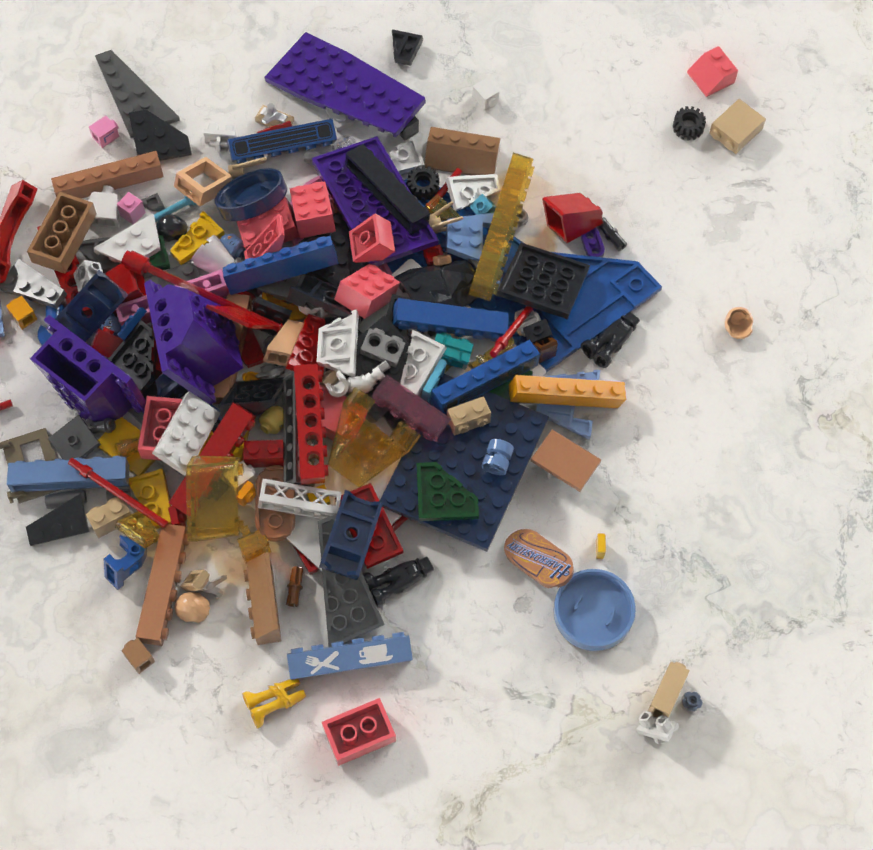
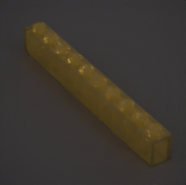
(501, 227)

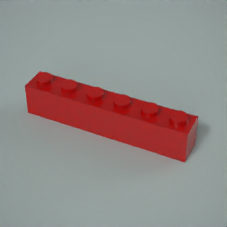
(222, 443)

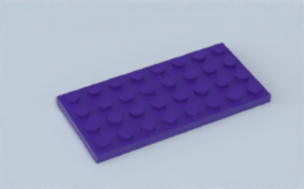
(358, 203)

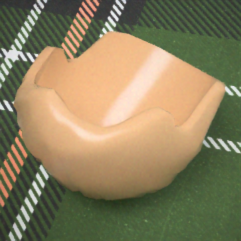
(739, 323)
(192, 607)

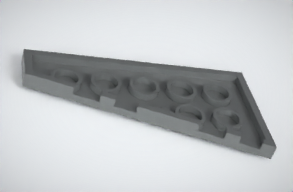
(130, 91)
(347, 601)

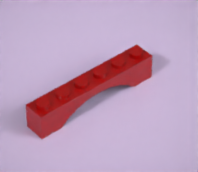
(16, 206)

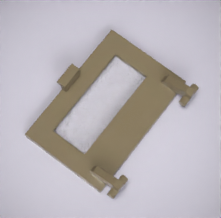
(28, 448)

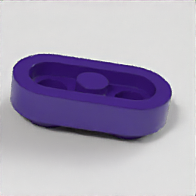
(593, 244)

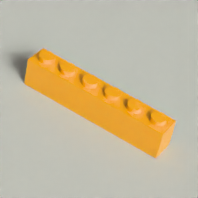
(567, 391)

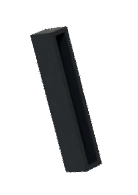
(387, 189)

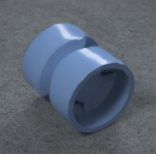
(497, 459)

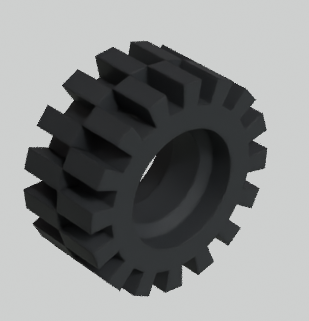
(689, 131)
(426, 174)

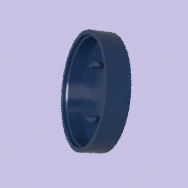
(251, 194)

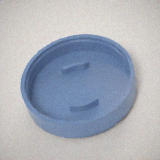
(594, 610)

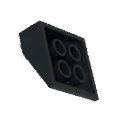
(253, 395)

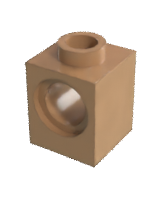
(137, 655)

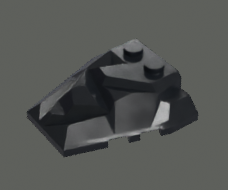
(439, 284)

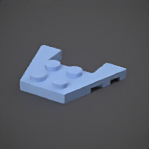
(563, 414)

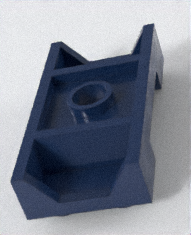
(101, 297)
(347, 554)

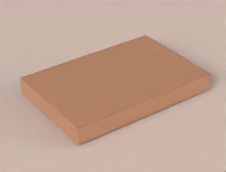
(566, 460)

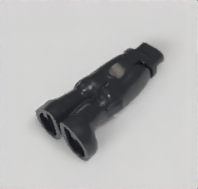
(614, 335)
(400, 576)

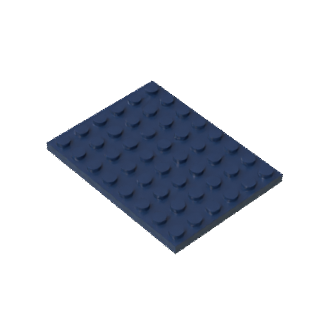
(463, 459)

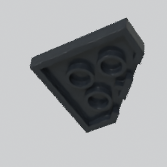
(155, 134)
(137, 356)

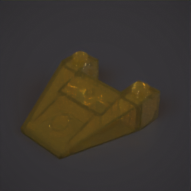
(363, 449)

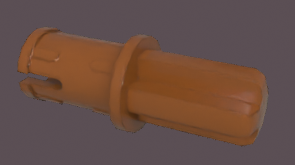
(294, 586)

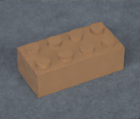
(62, 232)

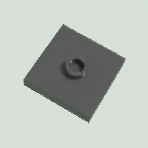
(74, 439)

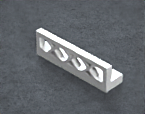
(296, 506)

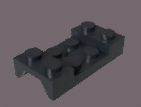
(319, 294)

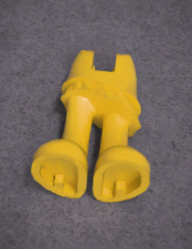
(278, 691)

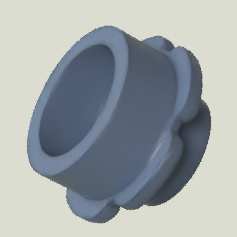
(687, 703)

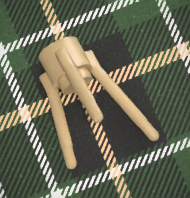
(238, 169)
(436, 223)

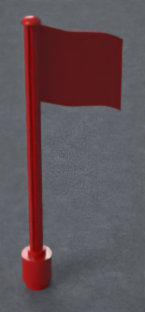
(140, 264)

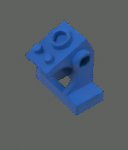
(120, 569)

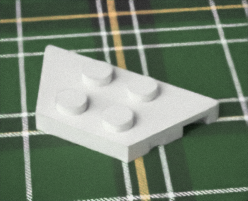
(139, 237)
(339, 345)

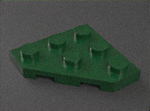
(443, 495)

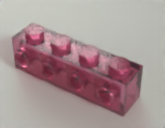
(411, 408)

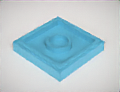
(433, 380)

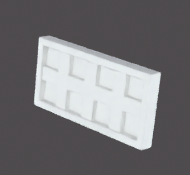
(186, 432)

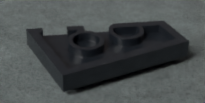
(59, 523)

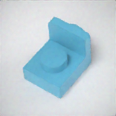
(483, 205)

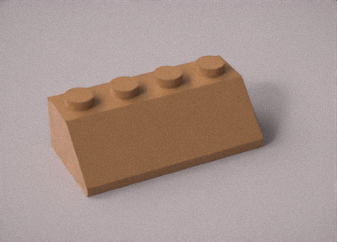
(462, 150)
(263, 600)

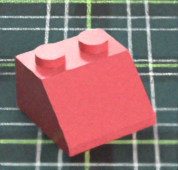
(713, 71)
(372, 240)

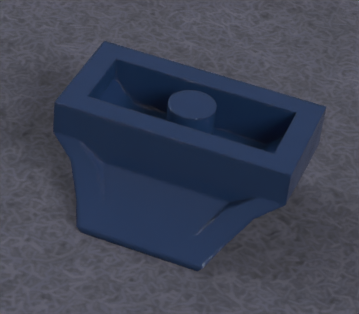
(169, 388)

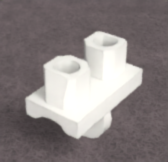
(219, 137)
(657, 728)

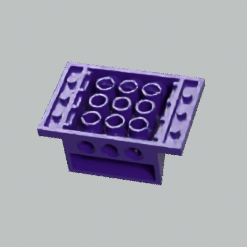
(192, 341)
(85, 376)

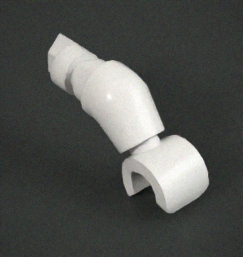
(363, 382)

